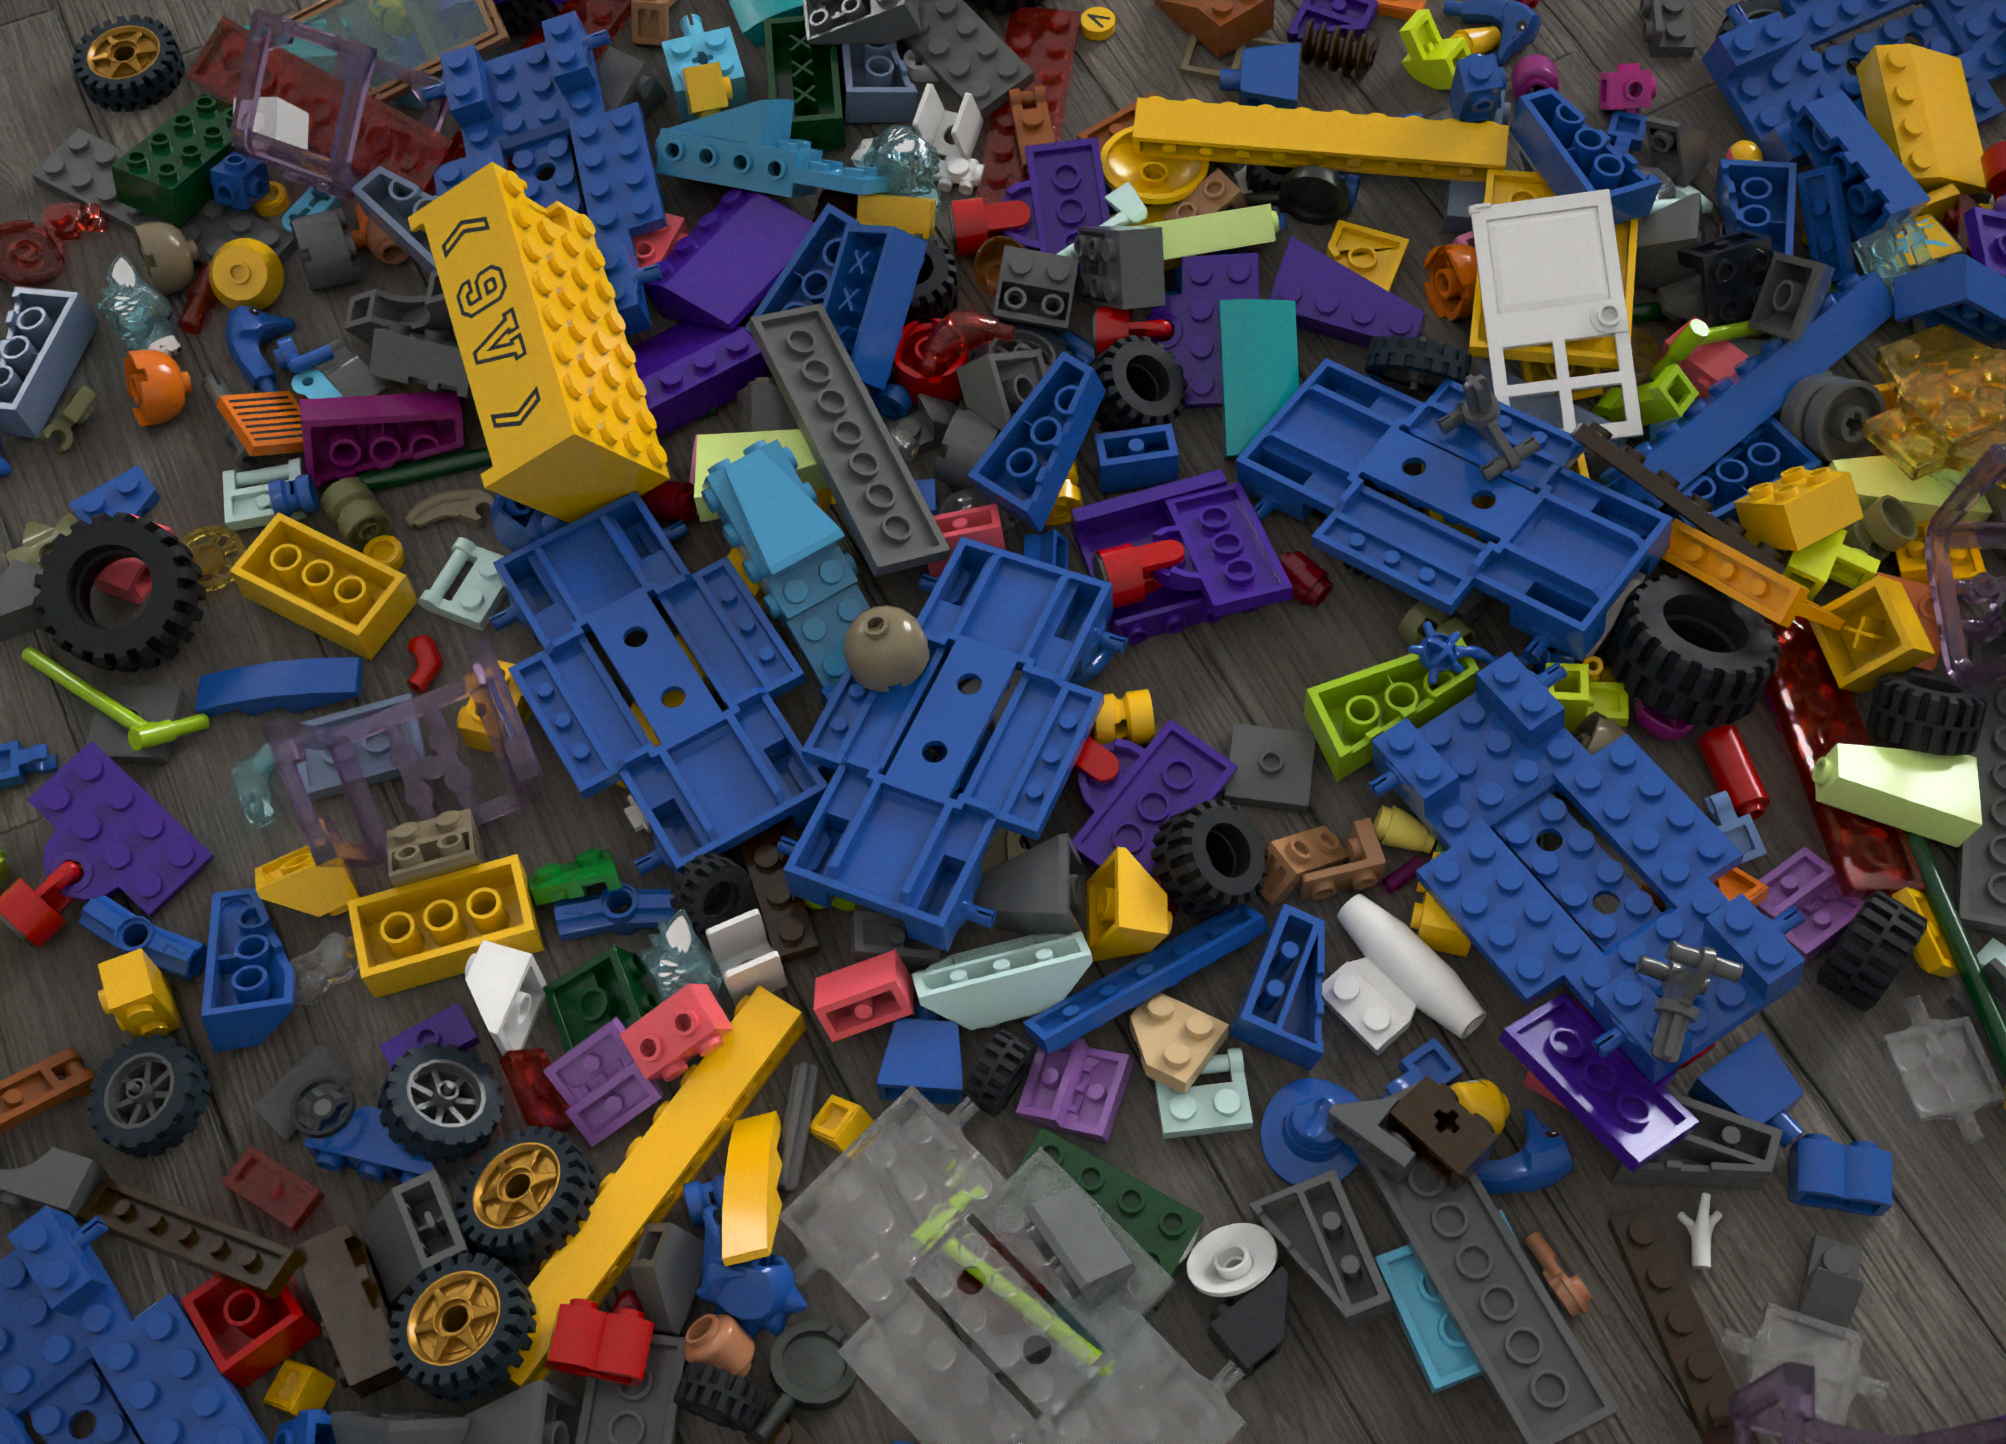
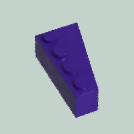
(1340, 301)

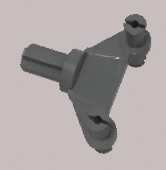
(1481, 411)
(1679, 988)

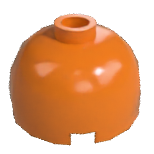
(1451, 280)
(155, 385)

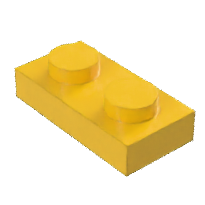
(1931, 950)

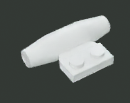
(1396, 976)

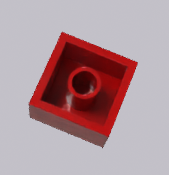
(248, 1330)

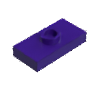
(444, 1028)

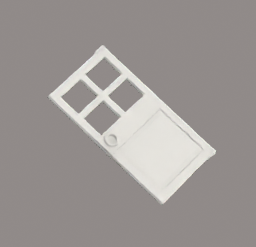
(1554, 279)

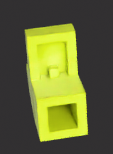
(1429, 56)
(1829, 560)
(1584, 697)

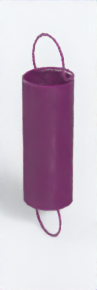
(1401, 875)

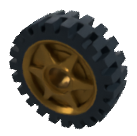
(128, 63)
(526, 1195)
(462, 1327)

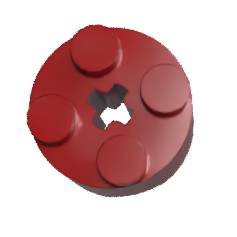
(908, 358)

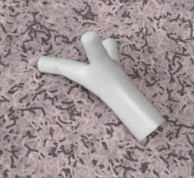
(1701, 1232)

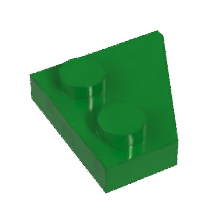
(571, 879)

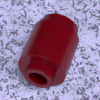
(671, 501)
(1308, 580)

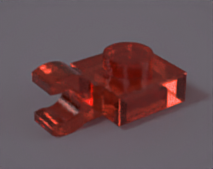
(70, 219)

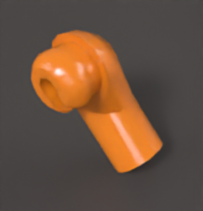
(360, 235)

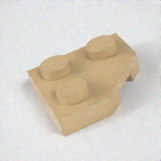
(1175, 1040)

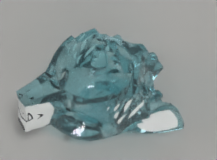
(904, 159)
(137, 310)
(680, 958)

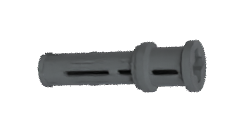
(242, 458)

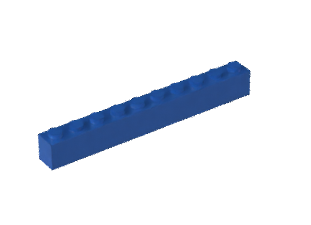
(1759, 386)

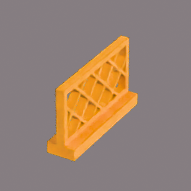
(1743, 578)

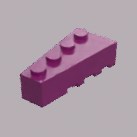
(376, 431)

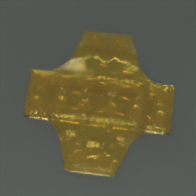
(1945, 404)

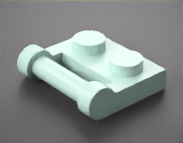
(252, 505)
(478, 594)
(1207, 1107)

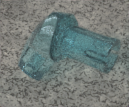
(252, 789)

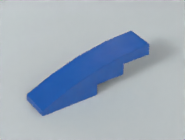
(277, 684)

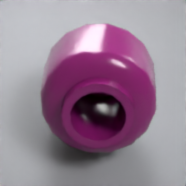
(1533, 74)

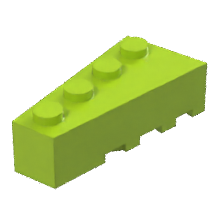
(1366, 703)

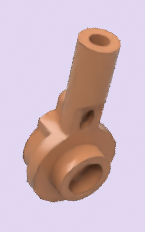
(1569, 1291)

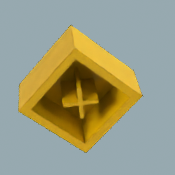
(1799, 508)
(1877, 635)

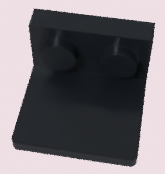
(1730, 273)

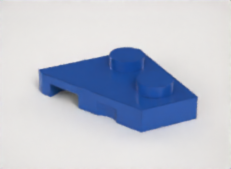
(125, 493)

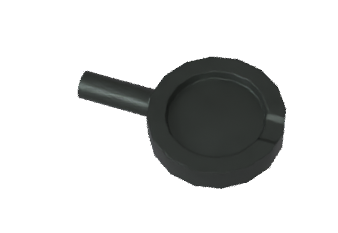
(1308, 195)
(806, 1373)

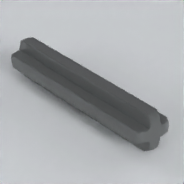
(797, 1125)

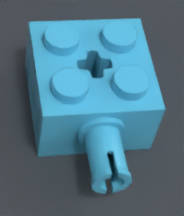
(699, 49)

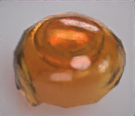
(988, 262)

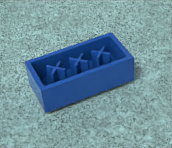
(872, 295)

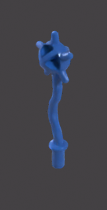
(1439, 653)

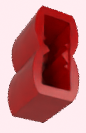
(600, 1343)

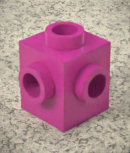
(1626, 88)

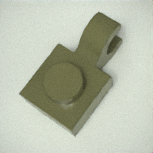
(73, 410)

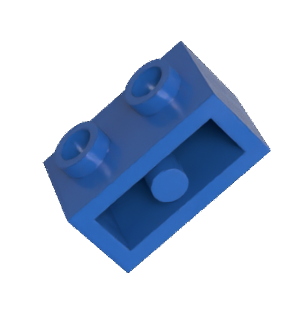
(1136, 458)

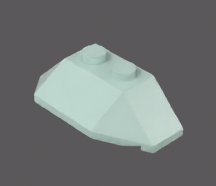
(1004, 979)

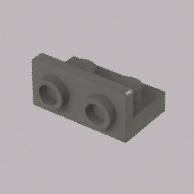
(1667, 28)

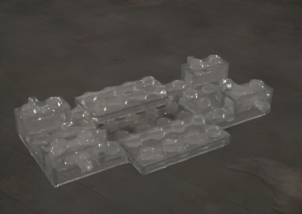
(903, 1212)

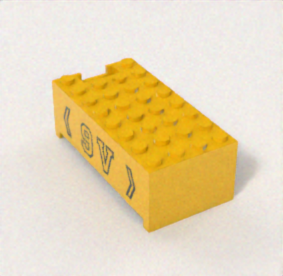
(542, 348)

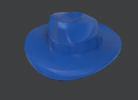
(1296, 1136)

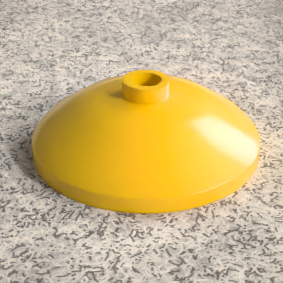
(1153, 178)

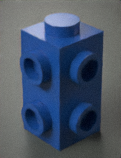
(1477, 88)

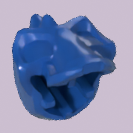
(752, 1291)

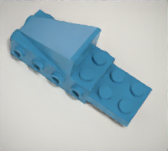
(754, 152)
(789, 551)

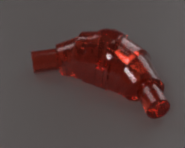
(959, 334)

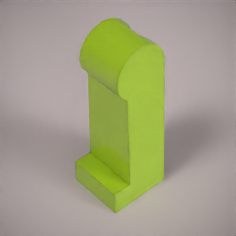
(1658, 400)

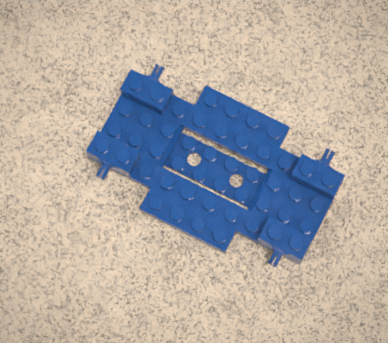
(1772, 70)
(529, 110)
(1560, 536)
(715, 770)
(1486, 792)
(888, 816)
(66, 1317)

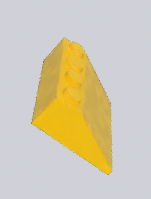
(1924, 114)

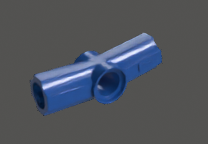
(596, 913)
(123, 930)

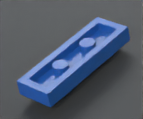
(1826, 220)

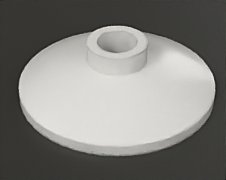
(1232, 1259)

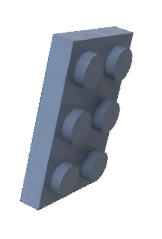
(319, 770)

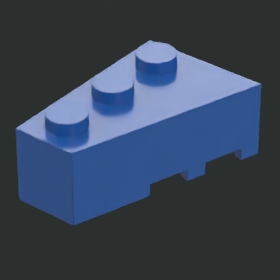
(1957, 295)
(1284, 993)

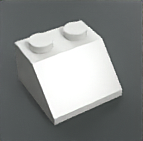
(506, 991)

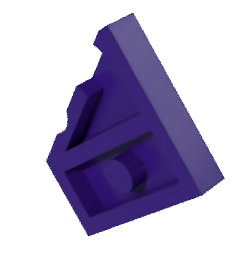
(1346, 13)

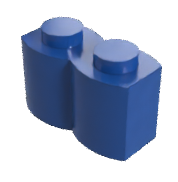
(1840, 1176)

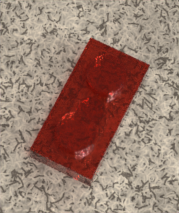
(534, 1091)
(273, 1189)

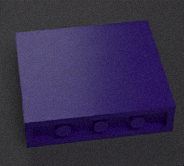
(1133, 521)

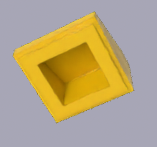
(839, 1123)
(298, 1388)

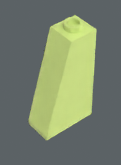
(1218, 231)
(717, 447)
(1923, 497)
(1903, 789)

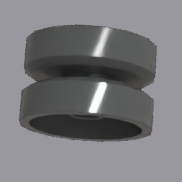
(1829, 415)

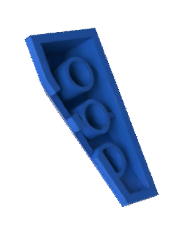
(246, 973)

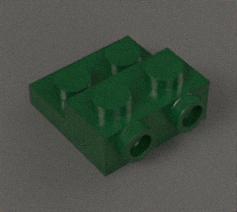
(598, 993)

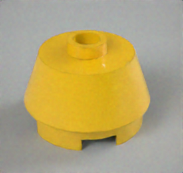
(246, 274)

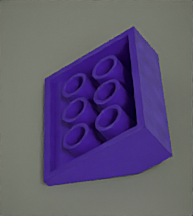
(728, 260)
(694, 370)

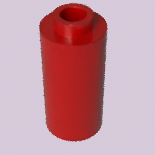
(1733, 770)

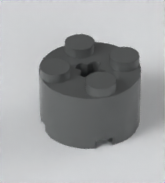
(326, 249)
(965, 444)

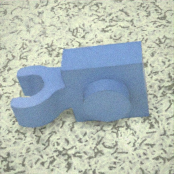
(1739, 830)

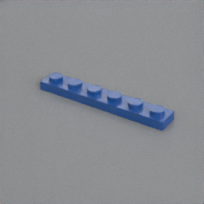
(1144, 978)

